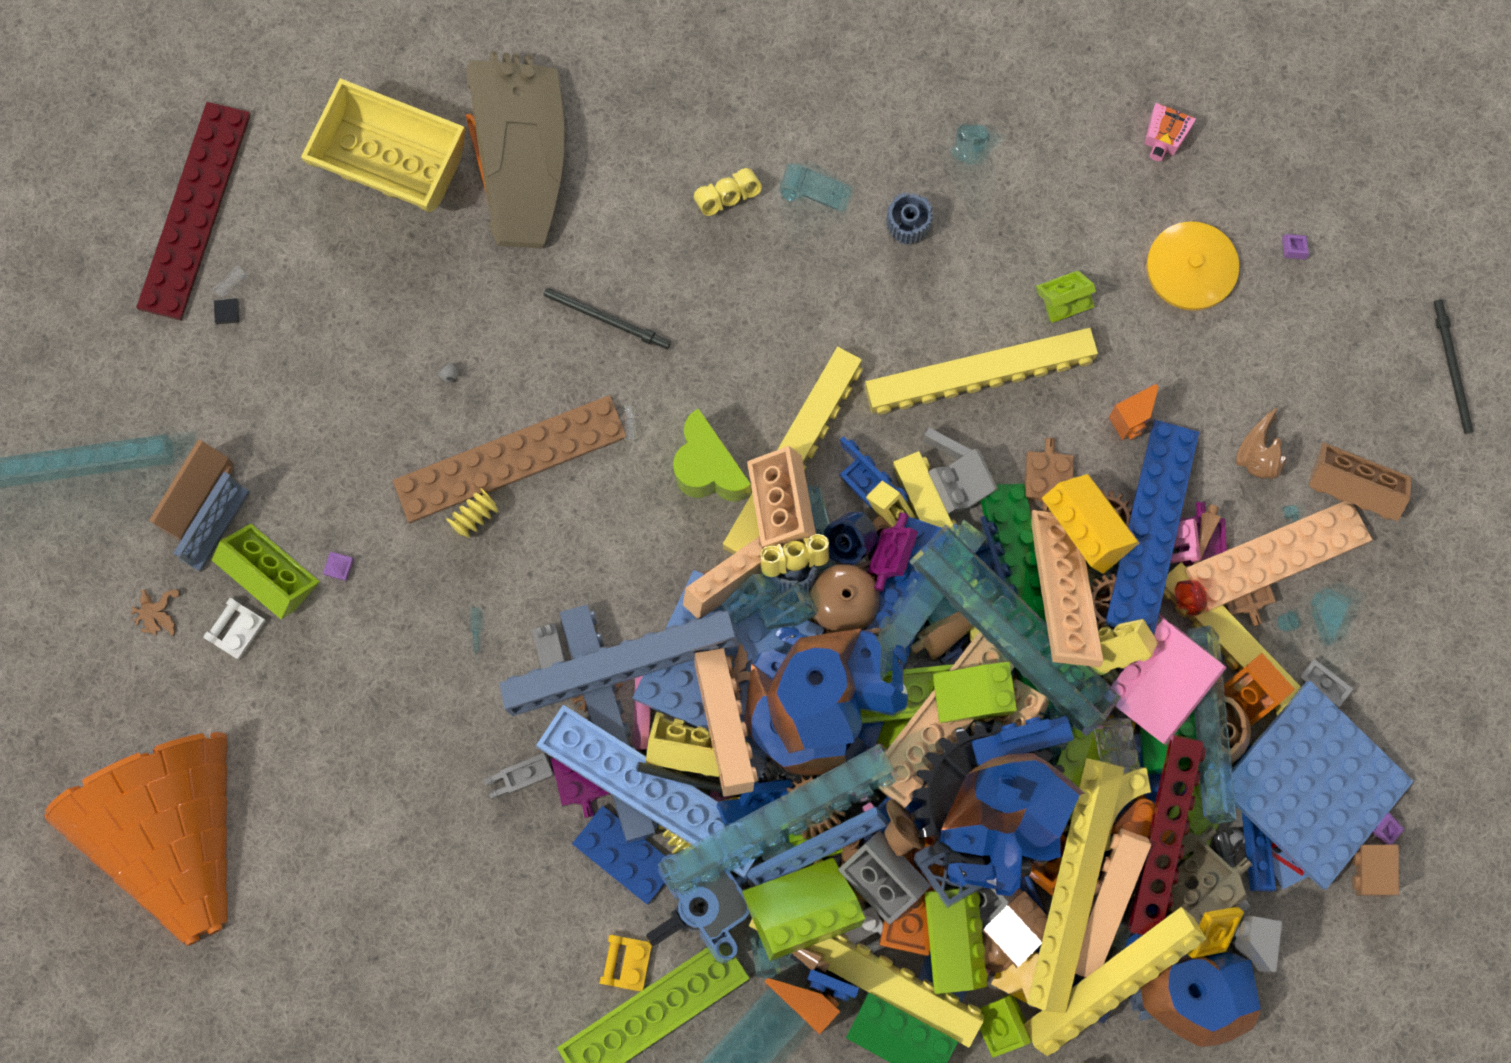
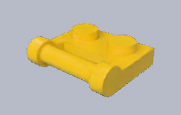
(634, 963)

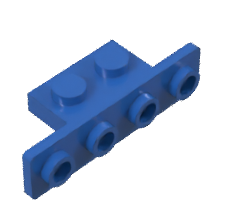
(862, 474)
(1023, 739)
(749, 802)

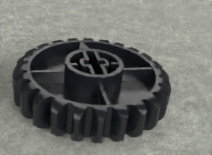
(943, 783)

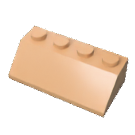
(781, 497)

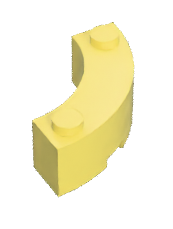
(1132, 785)

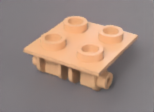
(1028, 705)

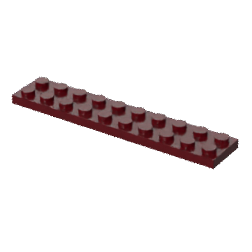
(193, 211)

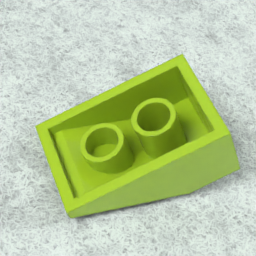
(975, 693)

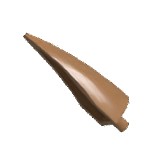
(941, 635)

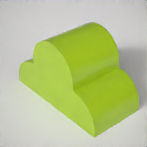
(706, 465)

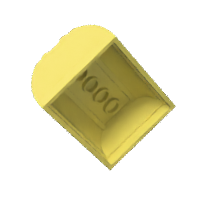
(386, 145)

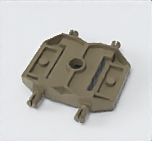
(1218, 882)

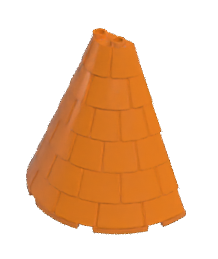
(158, 830)

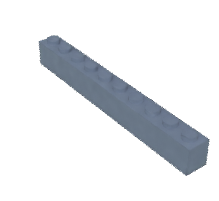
(618, 663)
(604, 710)

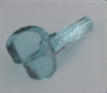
(1291, 512)

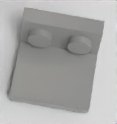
(963, 482)

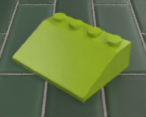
(803, 908)

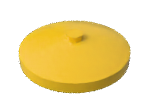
(1192, 266)

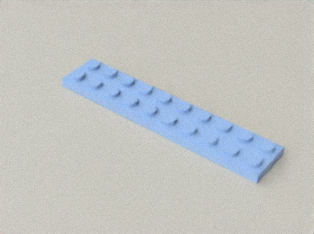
(613, 768)

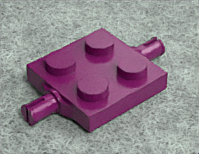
(1217, 542)
(892, 552)
(576, 788)

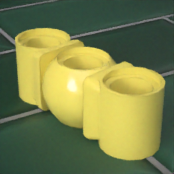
(727, 191)
(794, 555)

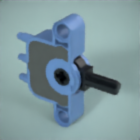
(721, 912)

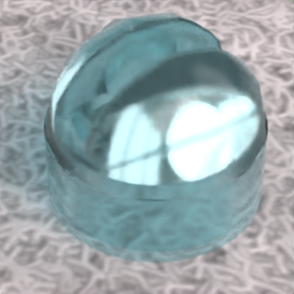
(1288, 621)

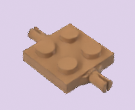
(1045, 471)
(1251, 604)

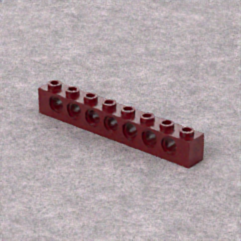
(1177, 748)

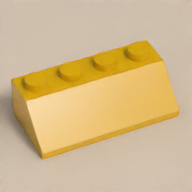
(1090, 522)

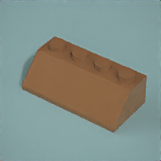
(1360, 482)
(190, 489)

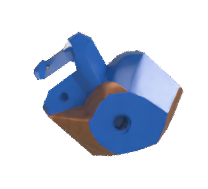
(826, 684)
(761, 728)
(1035, 811)
(1204, 996)

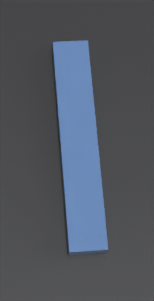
(818, 846)

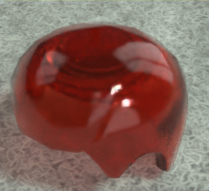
(1191, 596)

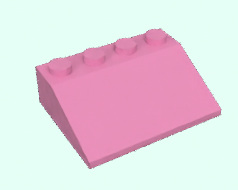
(1169, 684)

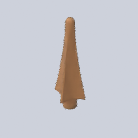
(1208, 524)
(812, 959)

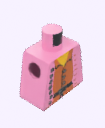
(1167, 131)

